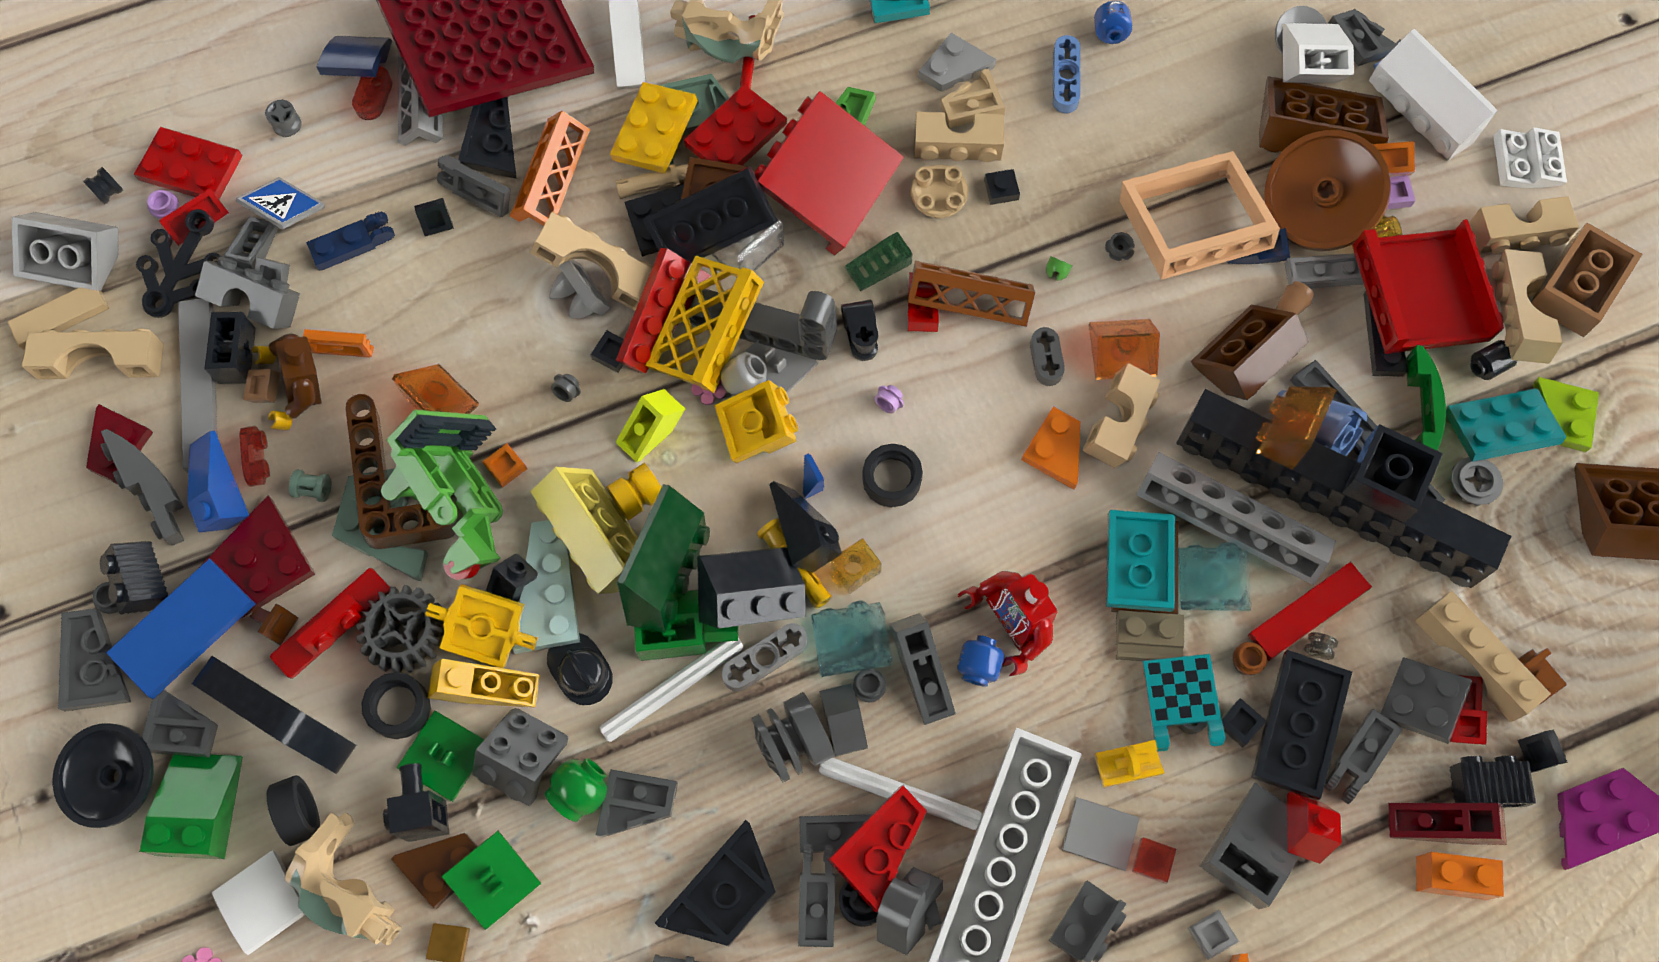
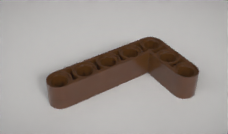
(370, 485)

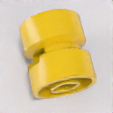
(635, 491)

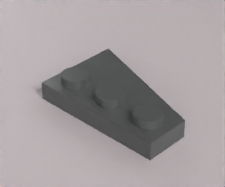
(86, 671)

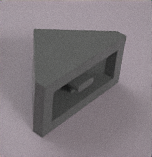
(844, 719)

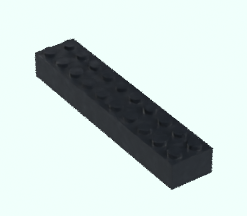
(1434, 536)

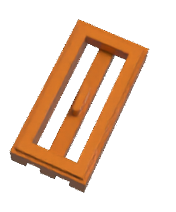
(339, 343)

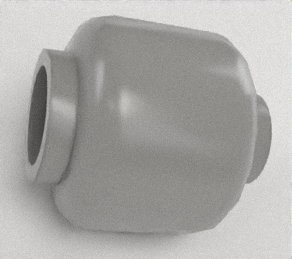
(743, 373)

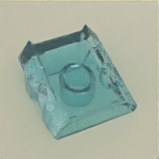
(1214, 578)
(851, 638)

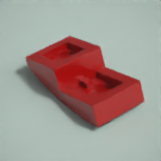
(922, 317)
(1472, 722)

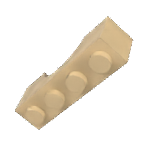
(564, 241)
(1528, 331)
(59, 353)
(1507, 680)

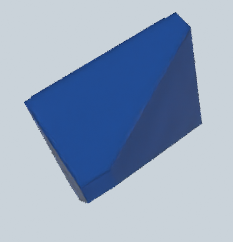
(812, 480)

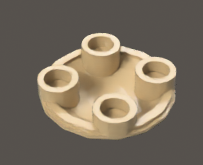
(939, 190)

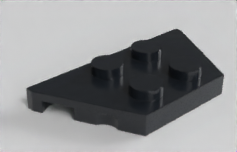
(724, 893)

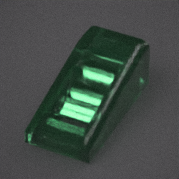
(885, 247)

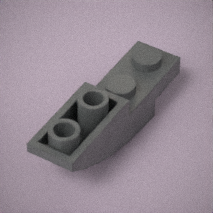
(142, 475)

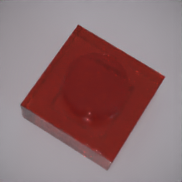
(1154, 860)

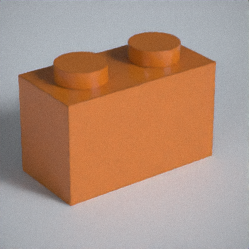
(1459, 876)

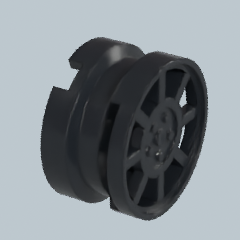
(855, 907)

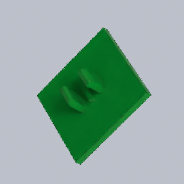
(445, 755)
(491, 879)

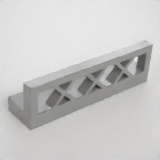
(414, 112)

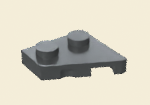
(1365, 36)
(634, 802)

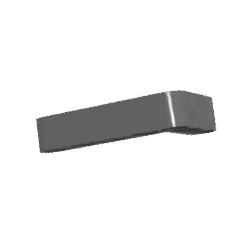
(802, 334)

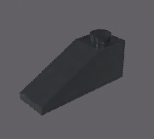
(807, 534)

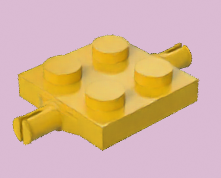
(482, 626)

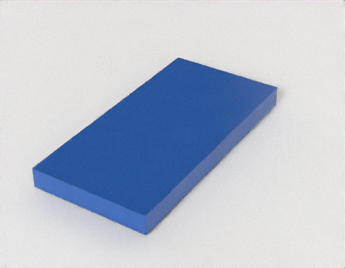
(180, 628)

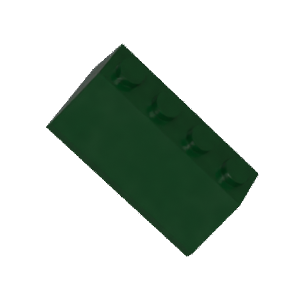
(662, 561)

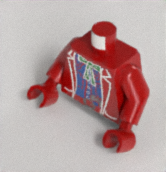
(1022, 610)

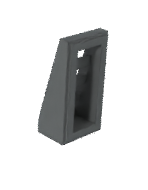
(241, 244)

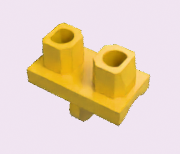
(1129, 763)

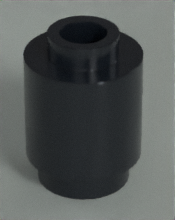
(1492, 360)

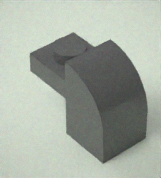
(903, 909)

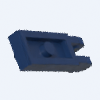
(350, 241)

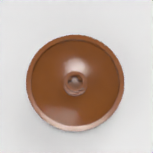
(1328, 189)

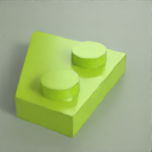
(1573, 409)

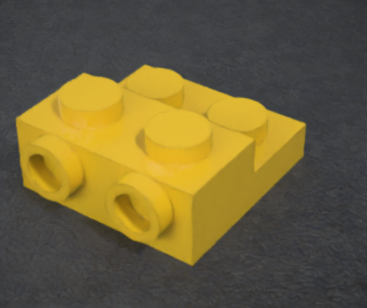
(756, 421)

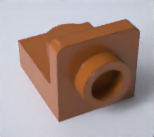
(1543, 670)

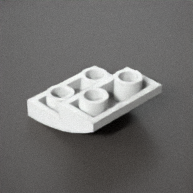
(1529, 158)
(258, 902)

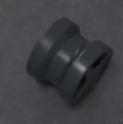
(103, 185)

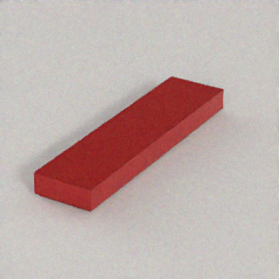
(1310, 610)

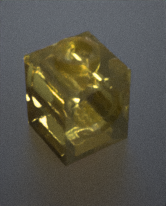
(858, 553)

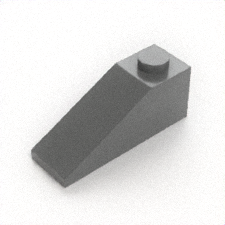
(922, 667)

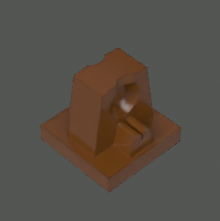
(275, 623)

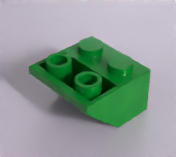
(682, 637)

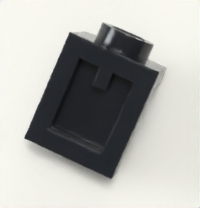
(510, 578)

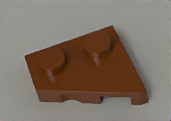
(428, 863)

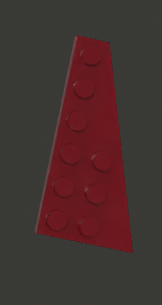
(263, 556)

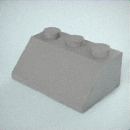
(63, 250)

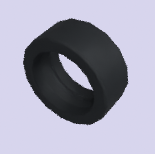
(894, 452)
(376, 691)
(292, 810)

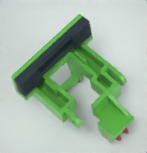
(433, 465)

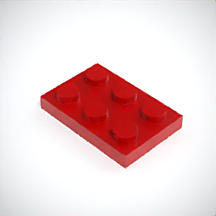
(736, 129)
(187, 163)

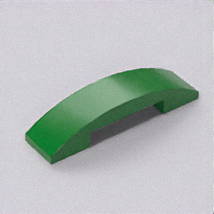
(1424, 374)

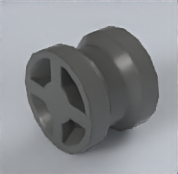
(275, 114)

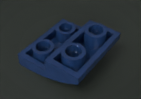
(353, 56)

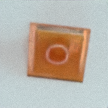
(1123, 343)
(434, 390)

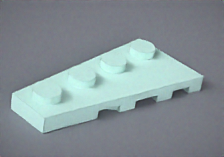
(549, 598)

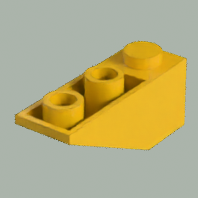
(482, 684)

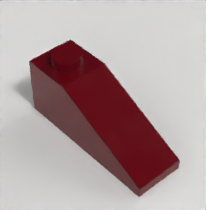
(1448, 822)

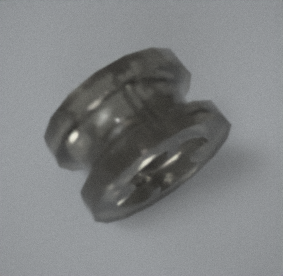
(1321, 646)

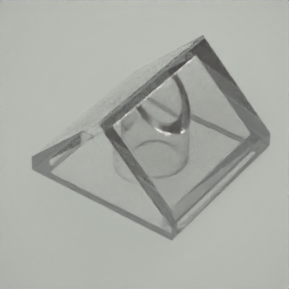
(754, 249)

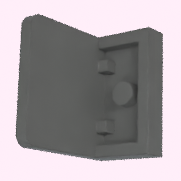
(518, 755)

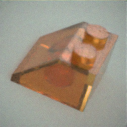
(1294, 423)

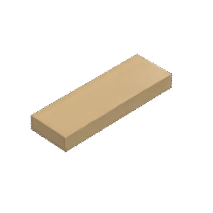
(58, 314)

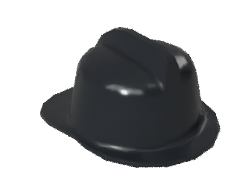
(580, 671)

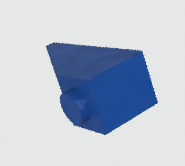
(212, 487)

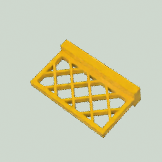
(728, 325)

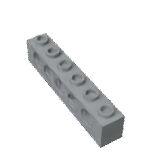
(1237, 518)

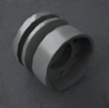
(792, 737)

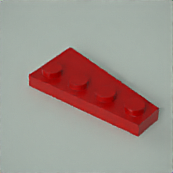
(654, 307)

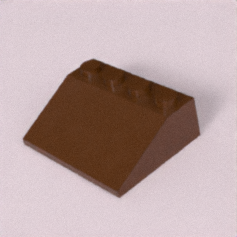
(1304, 108)
(1619, 510)

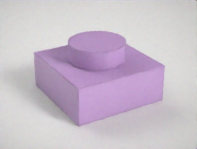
(1401, 192)

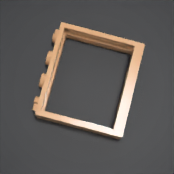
(1209, 250)

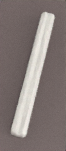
(670, 689)
(886, 787)

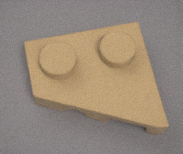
(972, 98)

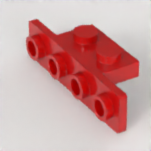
(329, 624)

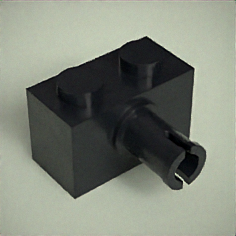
(416, 812)

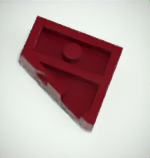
(120, 425)

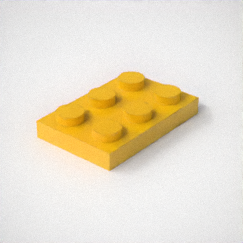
(653, 127)

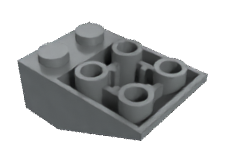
(1253, 849)

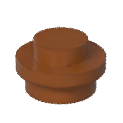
(1249, 658)

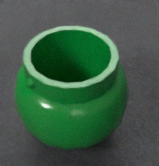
(577, 788)

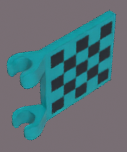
(1181, 694)

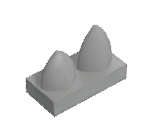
(588, 297)

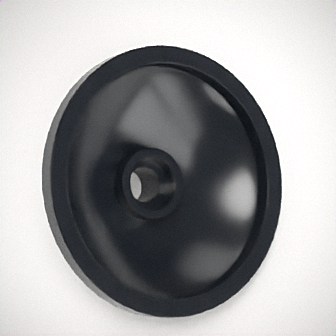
(86, 771)

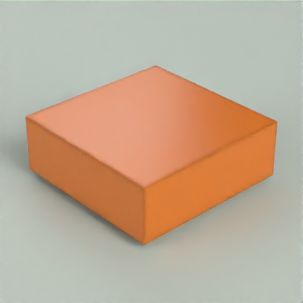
(504, 465)

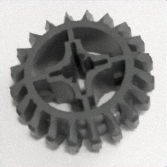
(375, 640)

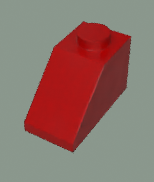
(1311, 828)

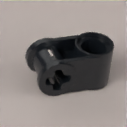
(861, 326)

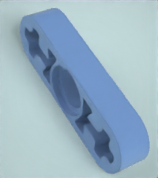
(1071, 64)

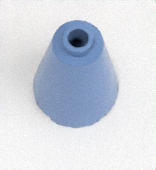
(1340, 427)

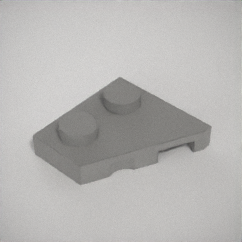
(954, 63)

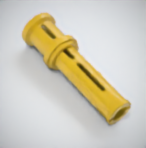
(814, 590)

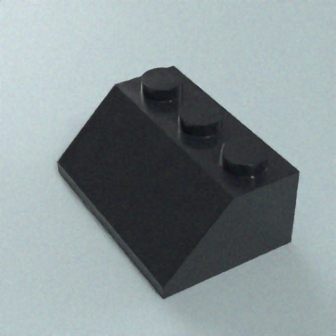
(749, 588)

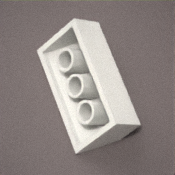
(1432, 95)

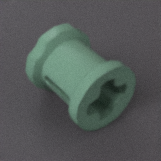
(310, 485)

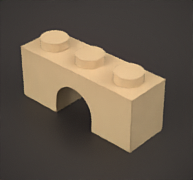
(937, 141)
(1549, 220)
(1134, 395)

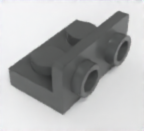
(1088, 924)

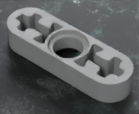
(767, 643)

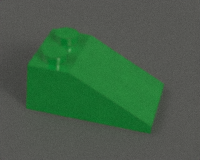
(193, 808)

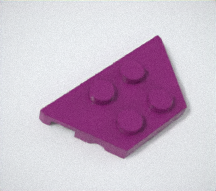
(1605, 816)

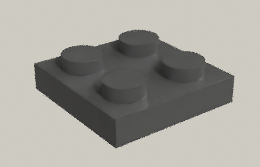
(1426, 699)

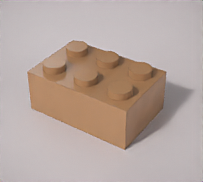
(1586, 279)

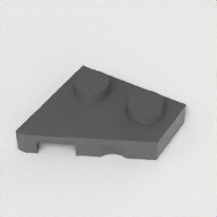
(178, 728)

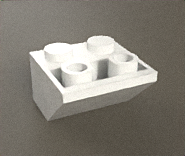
(1316, 53)

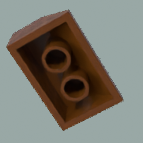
(1251, 350)

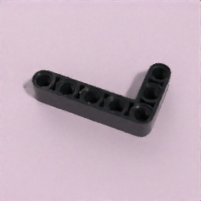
(273, 715)

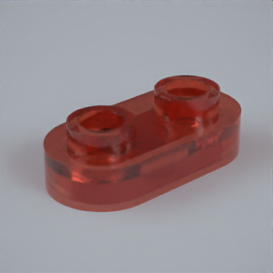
(372, 96)
(252, 447)

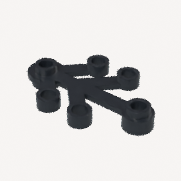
(174, 268)

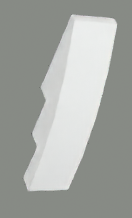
(627, 43)

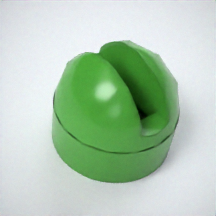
(1059, 266)

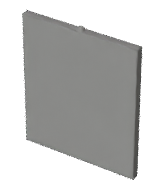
(1101, 834)

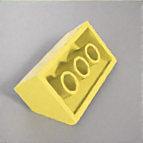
(587, 524)

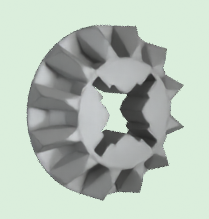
(1485, 472)

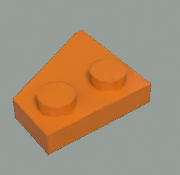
(1056, 448)

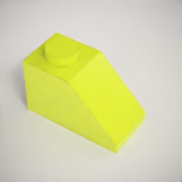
(649, 424)

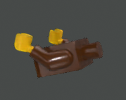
(297, 375)

